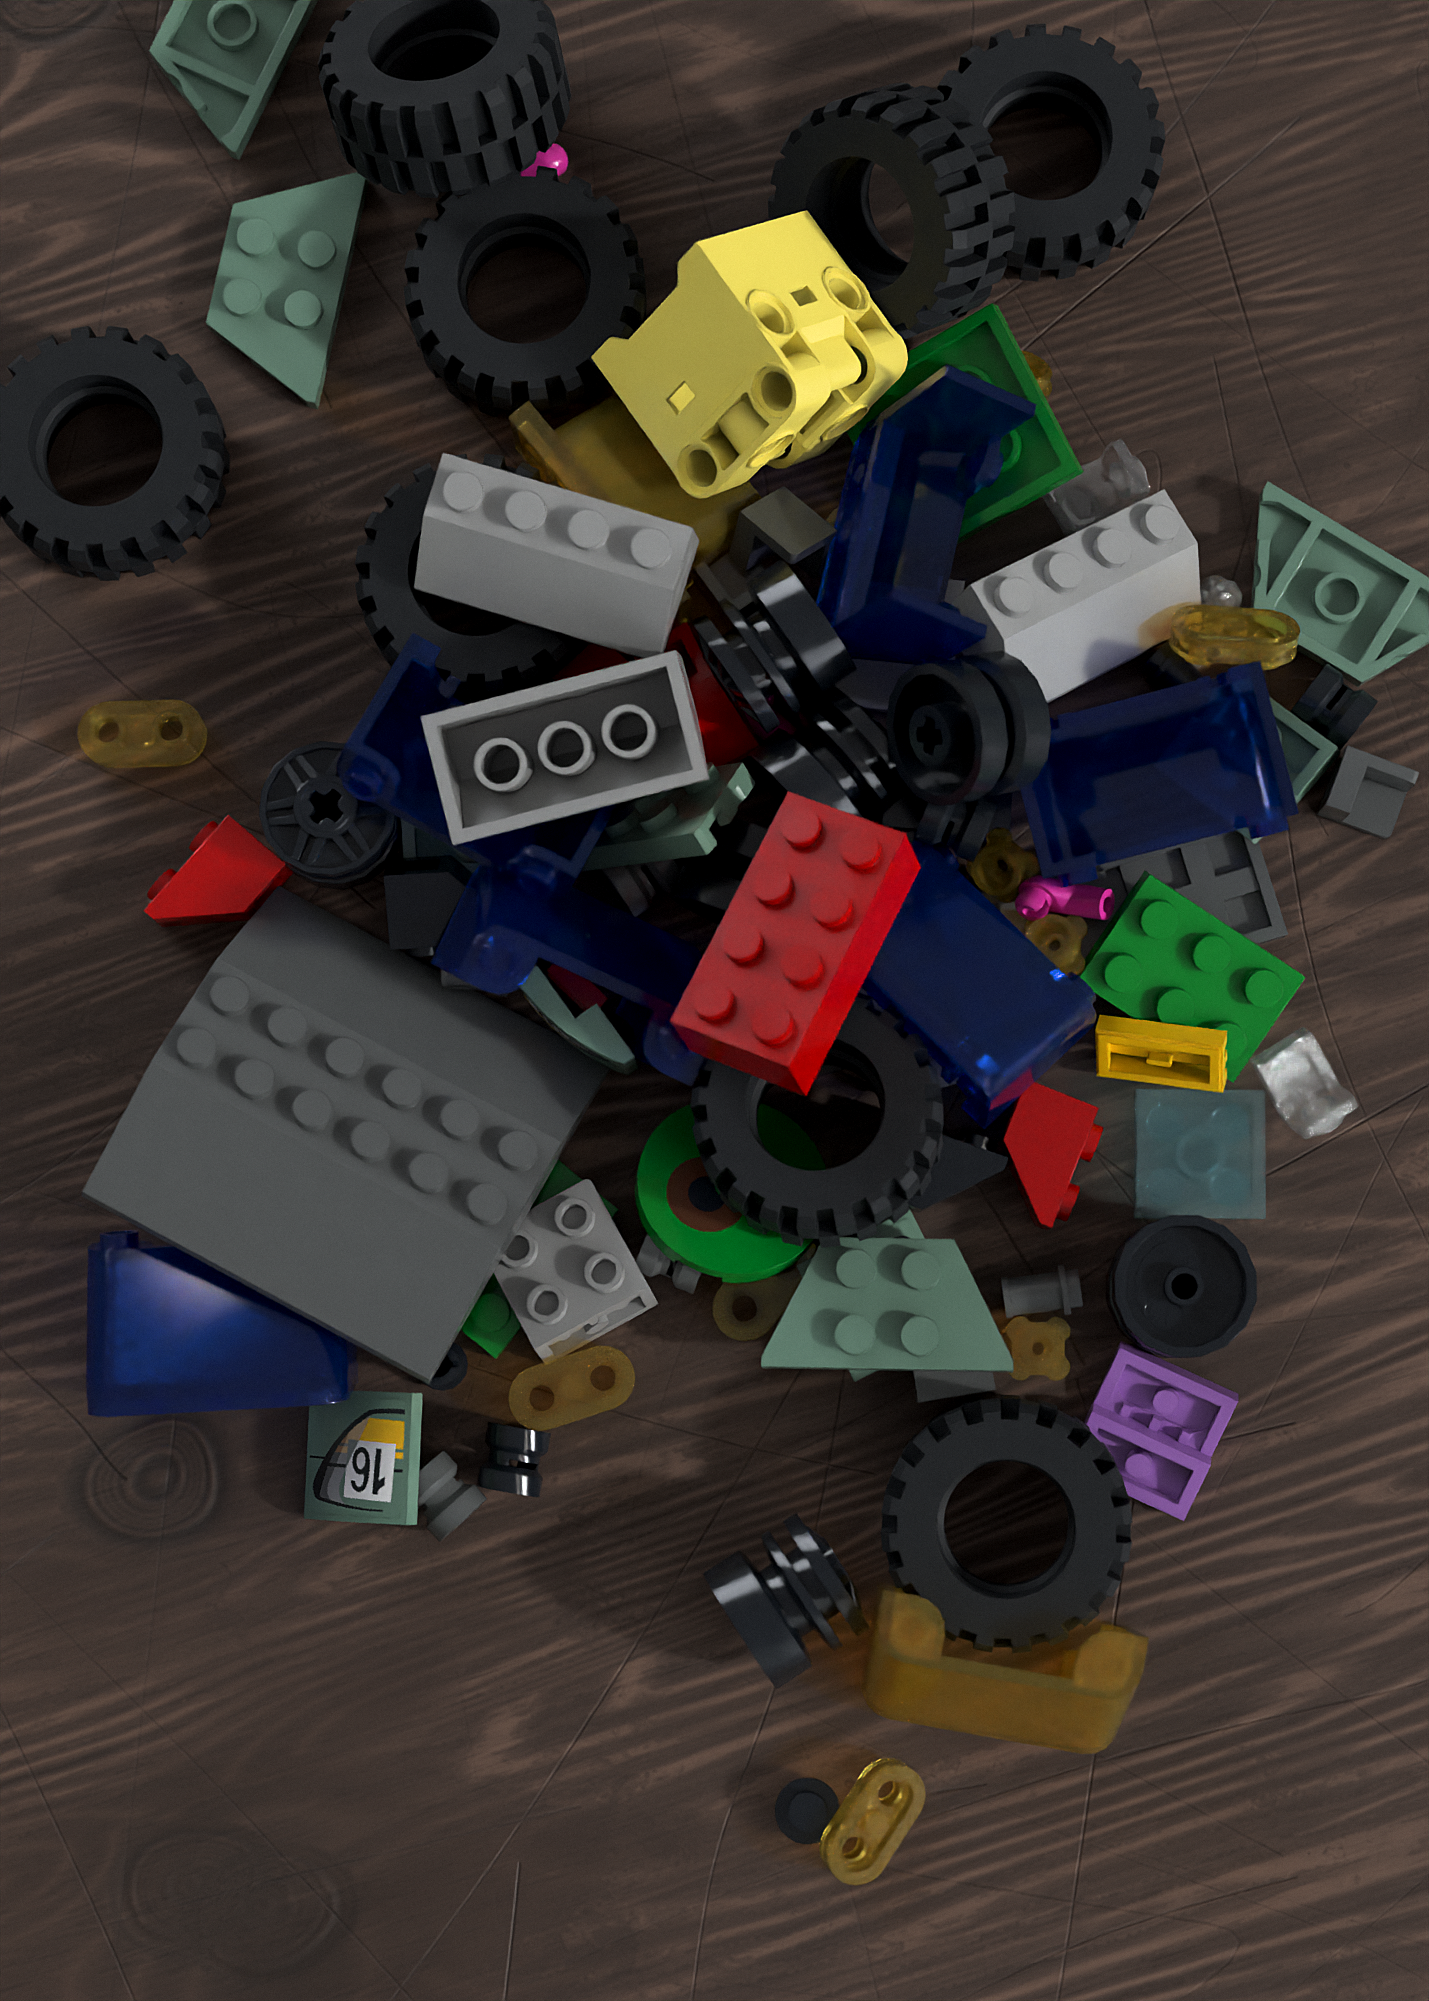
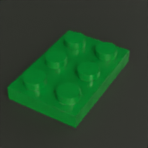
(1188, 968)

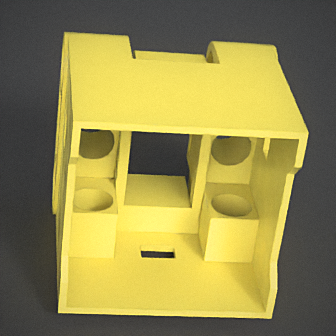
(754, 355)

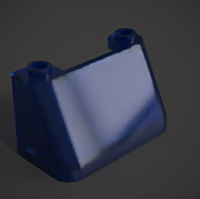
(392, 767)
(1159, 774)
(503, 932)
(975, 988)
(194, 1340)

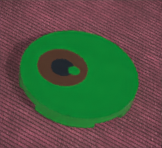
(686, 1210)

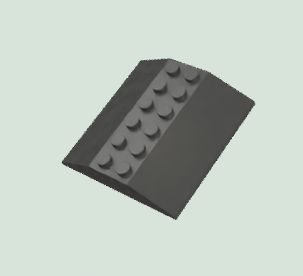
(345, 1131)

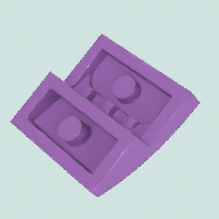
(1159, 1426)

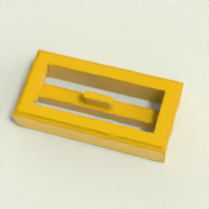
(1162, 1046)

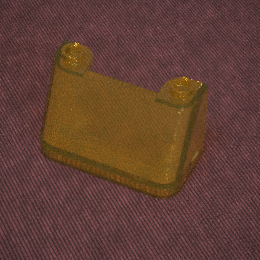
(1072, 1713)

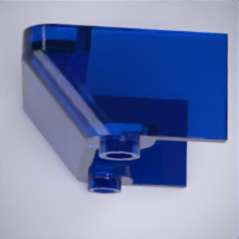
(905, 517)

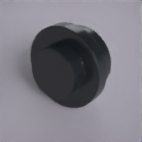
(805, 1809)

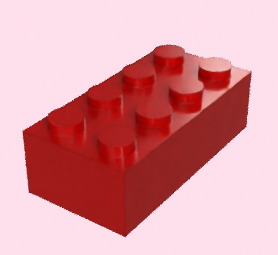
(796, 943)

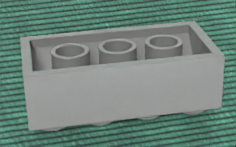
(553, 557)
(1090, 596)
(566, 747)

